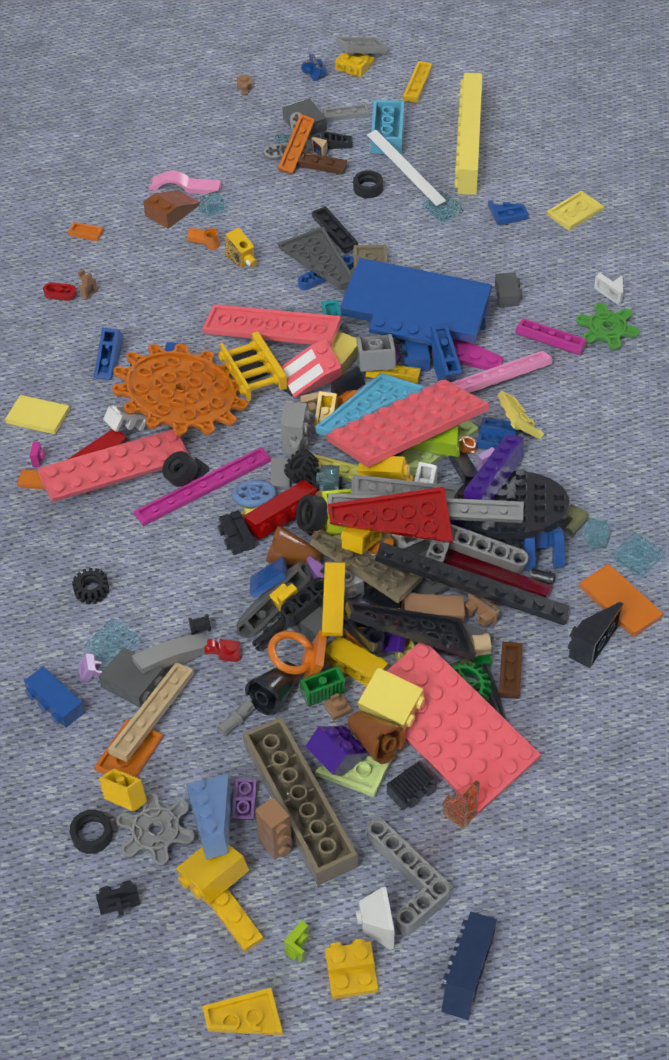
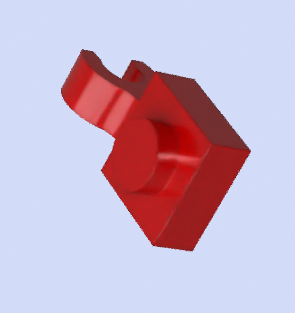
(225, 649)

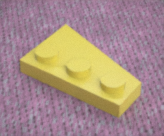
(515, 413)

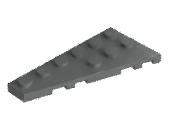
(320, 255)

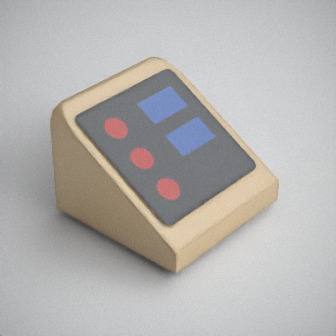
(319, 146)

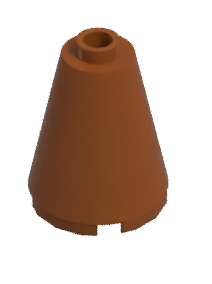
(291, 548)
(377, 736)

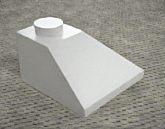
(376, 917)

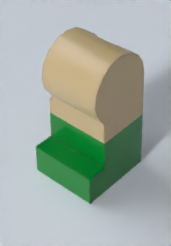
(483, 648)

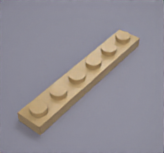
(151, 712)

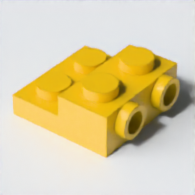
(354, 64)
(351, 969)

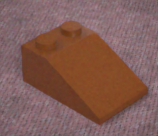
(169, 207)

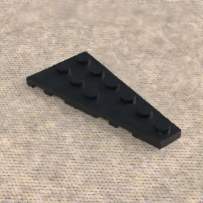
(429, 629)

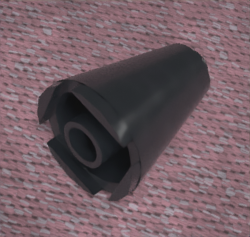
(270, 689)

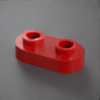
(59, 291)

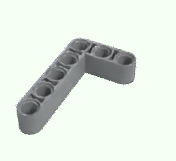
(487, 555)
(411, 872)

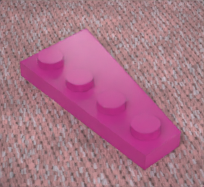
(475, 356)

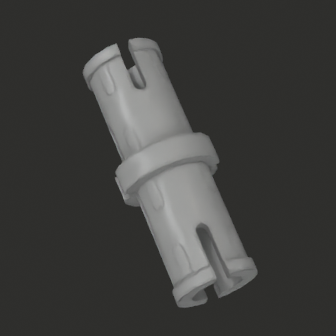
(236, 717)

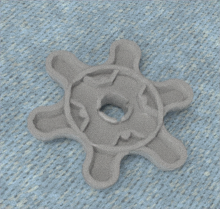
(152, 816)

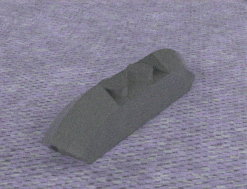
(264, 609)

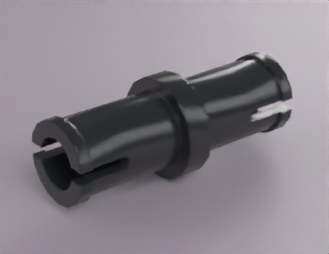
(267, 634)

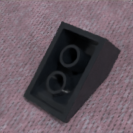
(594, 634)

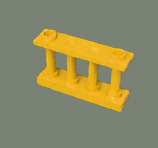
(263, 355)

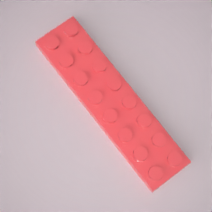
(272, 324)
(109, 465)

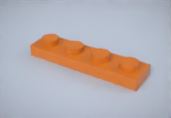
(296, 144)

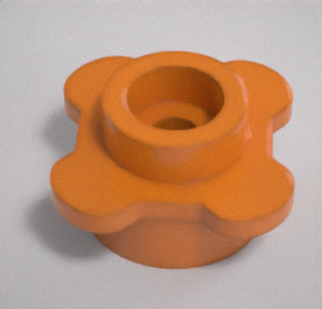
(467, 445)

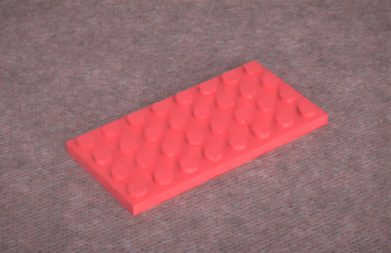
(407, 422)
(460, 729)

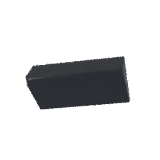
(349, 381)
(463, 467)

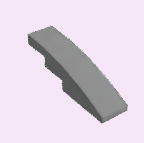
(169, 652)

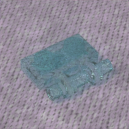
(441, 211)

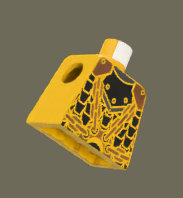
(239, 248)

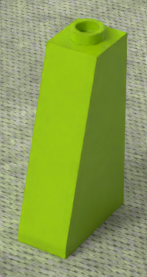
(444, 443)

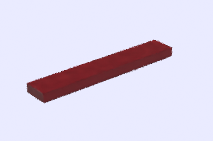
(497, 573)

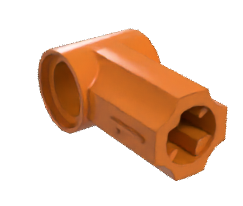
(207, 237)

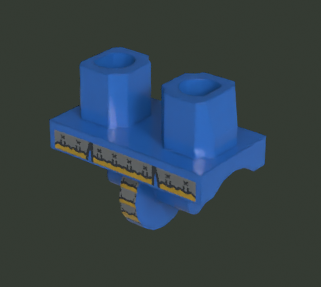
(314, 68)

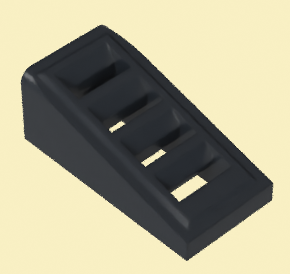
(336, 141)

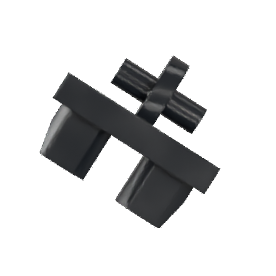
(118, 899)

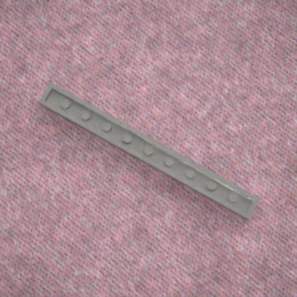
(462, 508)

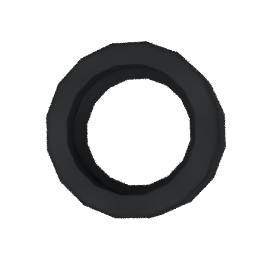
(368, 176)
(319, 513)
(97, 845)

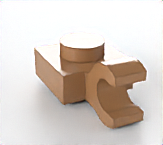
(244, 82)
(88, 286)

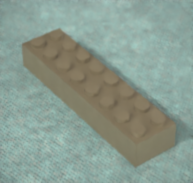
(295, 788)

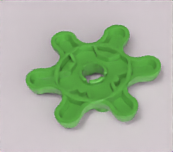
(604, 317)

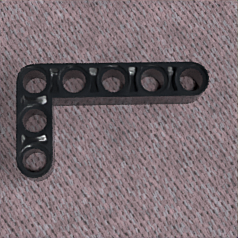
(315, 600)

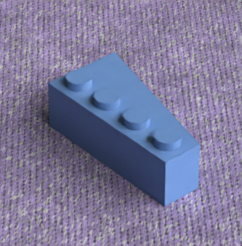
(211, 810)

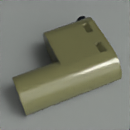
(575, 519)

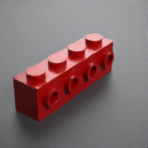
(277, 511)

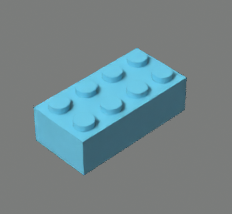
(388, 121)

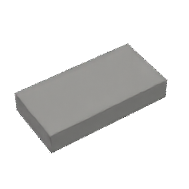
(278, 478)

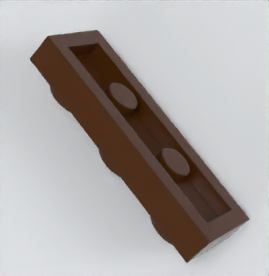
(322, 163)
(510, 670)

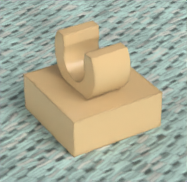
(311, 402)

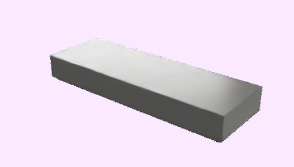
(346, 112)

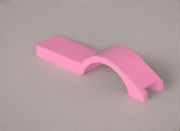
(190, 185)

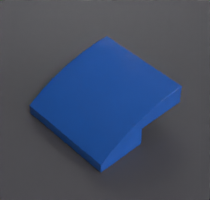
(492, 432)

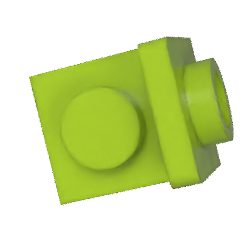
(298, 937)

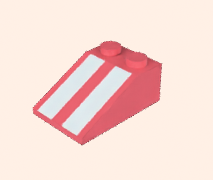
(312, 369)

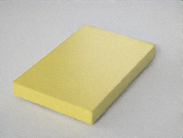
(575, 210)
(37, 414)

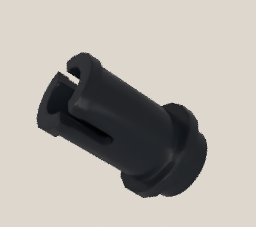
(543, 576)

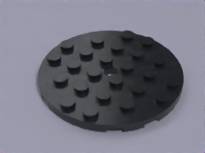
(544, 506)

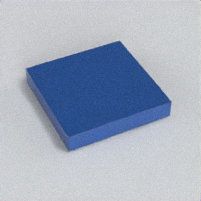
(268, 577)

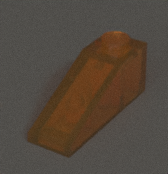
(462, 805)

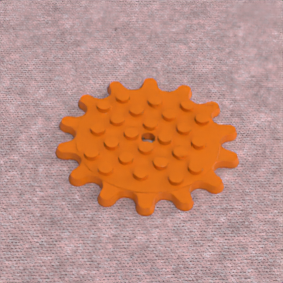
(202, 394)

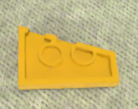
(244, 1014)

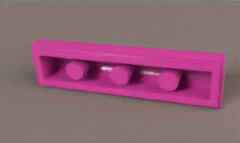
(551, 336)

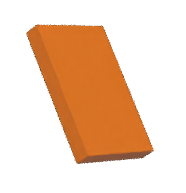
(137, 760)

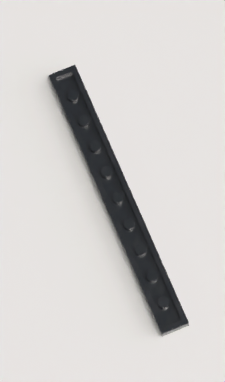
(472, 583)

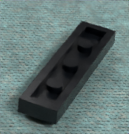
(334, 229)

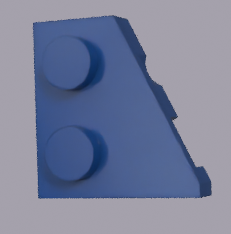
(508, 212)

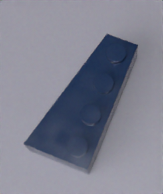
(467, 964)

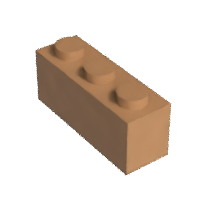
(435, 604)
(274, 828)

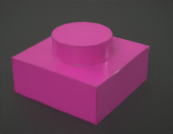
(36, 454)

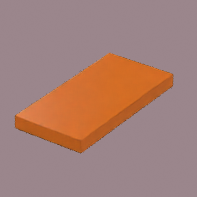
(610, 587)

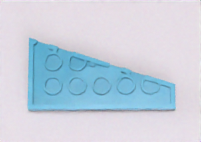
(377, 394)

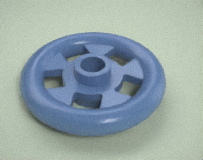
(253, 493)

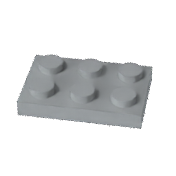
(362, 45)

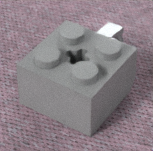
(376, 352)
(294, 427)

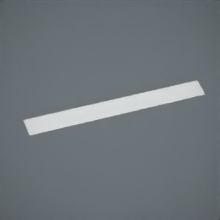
(406, 167)

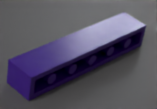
(496, 469)

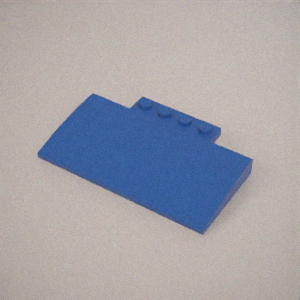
(414, 300)

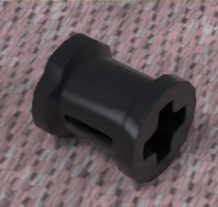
(199, 624)

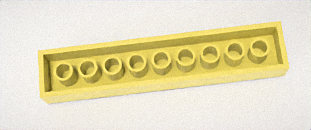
(468, 134)

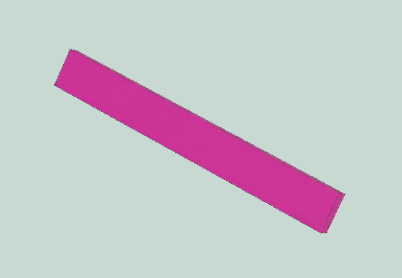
(202, 486)

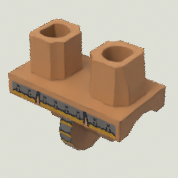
(485, 608)

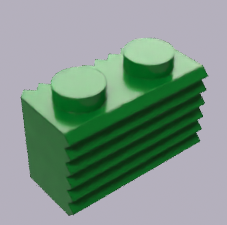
(322, 685)

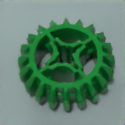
(481, 684)

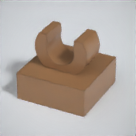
(337, 706)

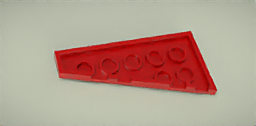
(408, 514)

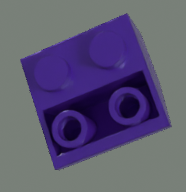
(336, 748)

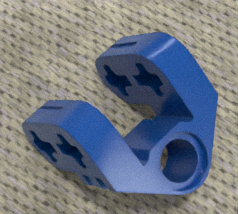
(544, 540)

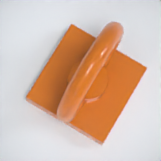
(312, 657)

